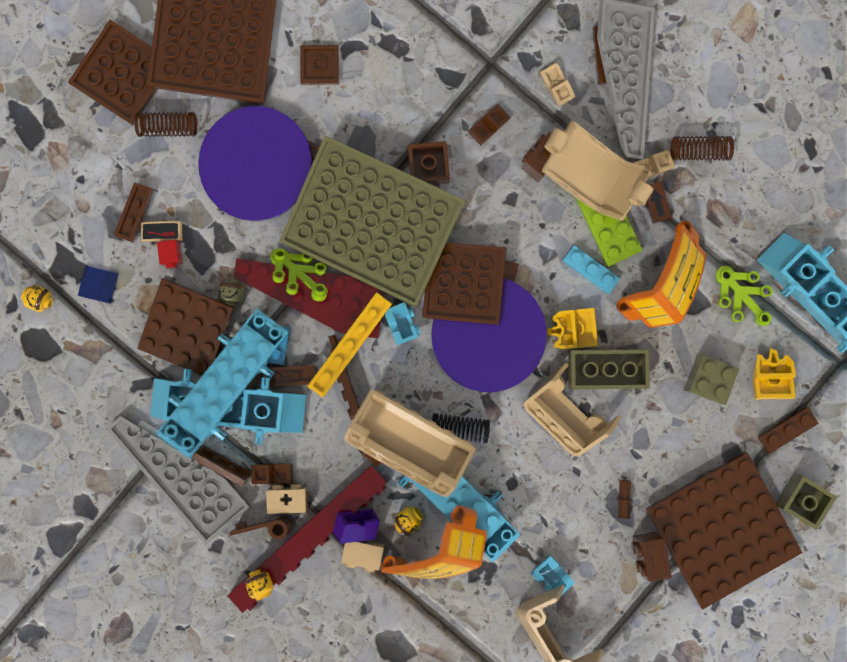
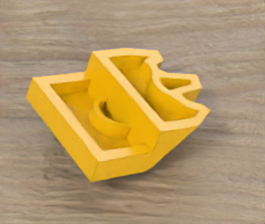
(575, 329)
(774, 377)

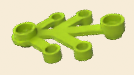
(281, 257)
(741, 294)

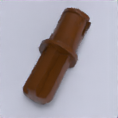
(624, 499)

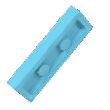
(591, 269)

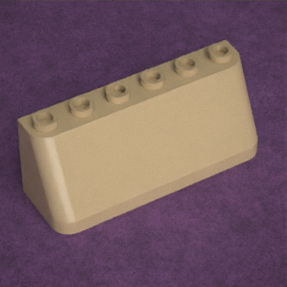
(409, 443)

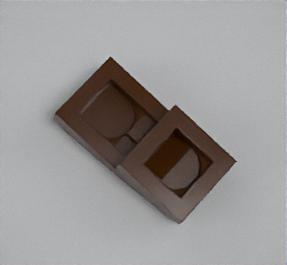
(489, 124)
(272, 473)

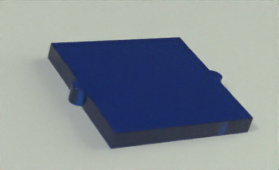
(98, 284)

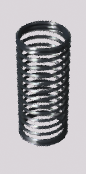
(486, 423)

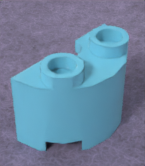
(401, 323)
(552, 574)

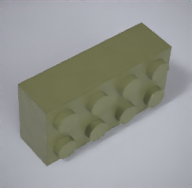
(608, 369)

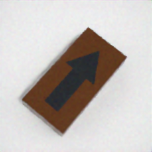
(658, 204)

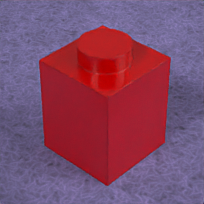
(169, 253)

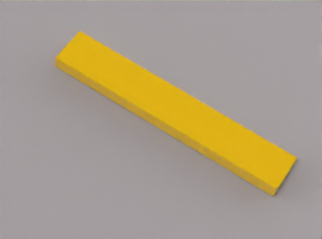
(349, 345)

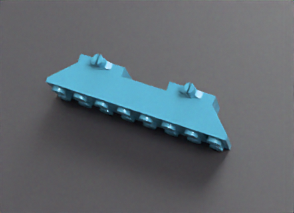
(811, 282)
(222, 384)
(253, 410)
(499, 530)

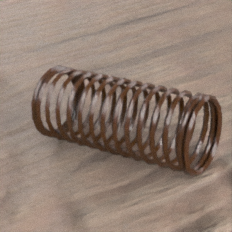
(142, 118)
(675, 148)

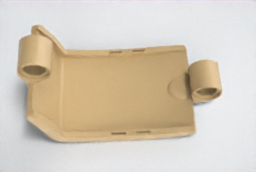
(595, 172)

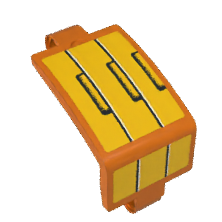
(675, 287)
(459, 552)

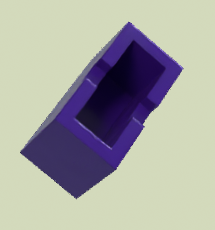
(356, 527)

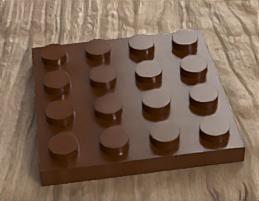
(116, 72)
(467, 284)
(185, 327)

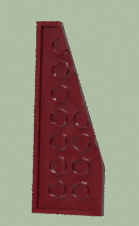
(339, 310)

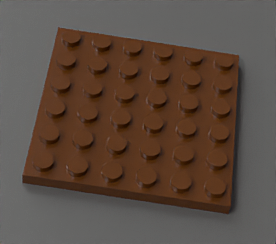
(212, 48)
(724, 530)

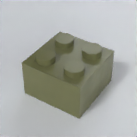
(711, 379)
(806, 501)

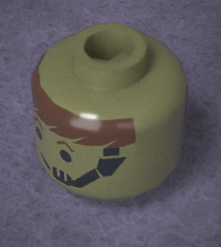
(231, 292)

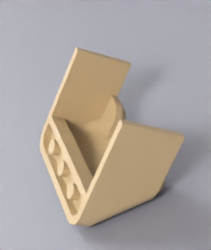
(564, 419)
(533, 620)

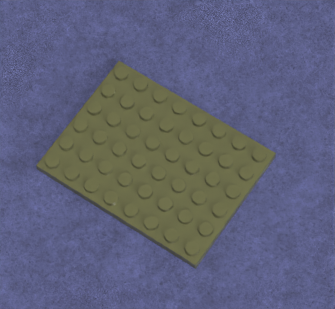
(372, 221)

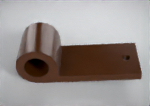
(277, 527)

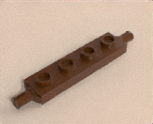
(348, 392)

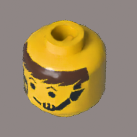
(36, 298)
(408, 520)
(259, 585)

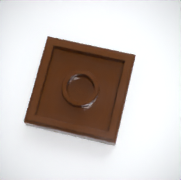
(319, 64)

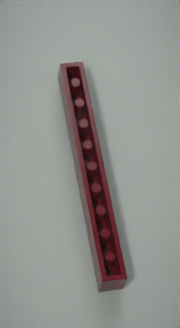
(313, 533)

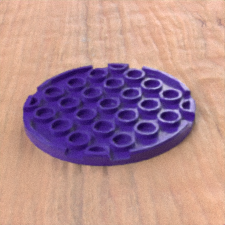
(254, 163)
(493, 355)

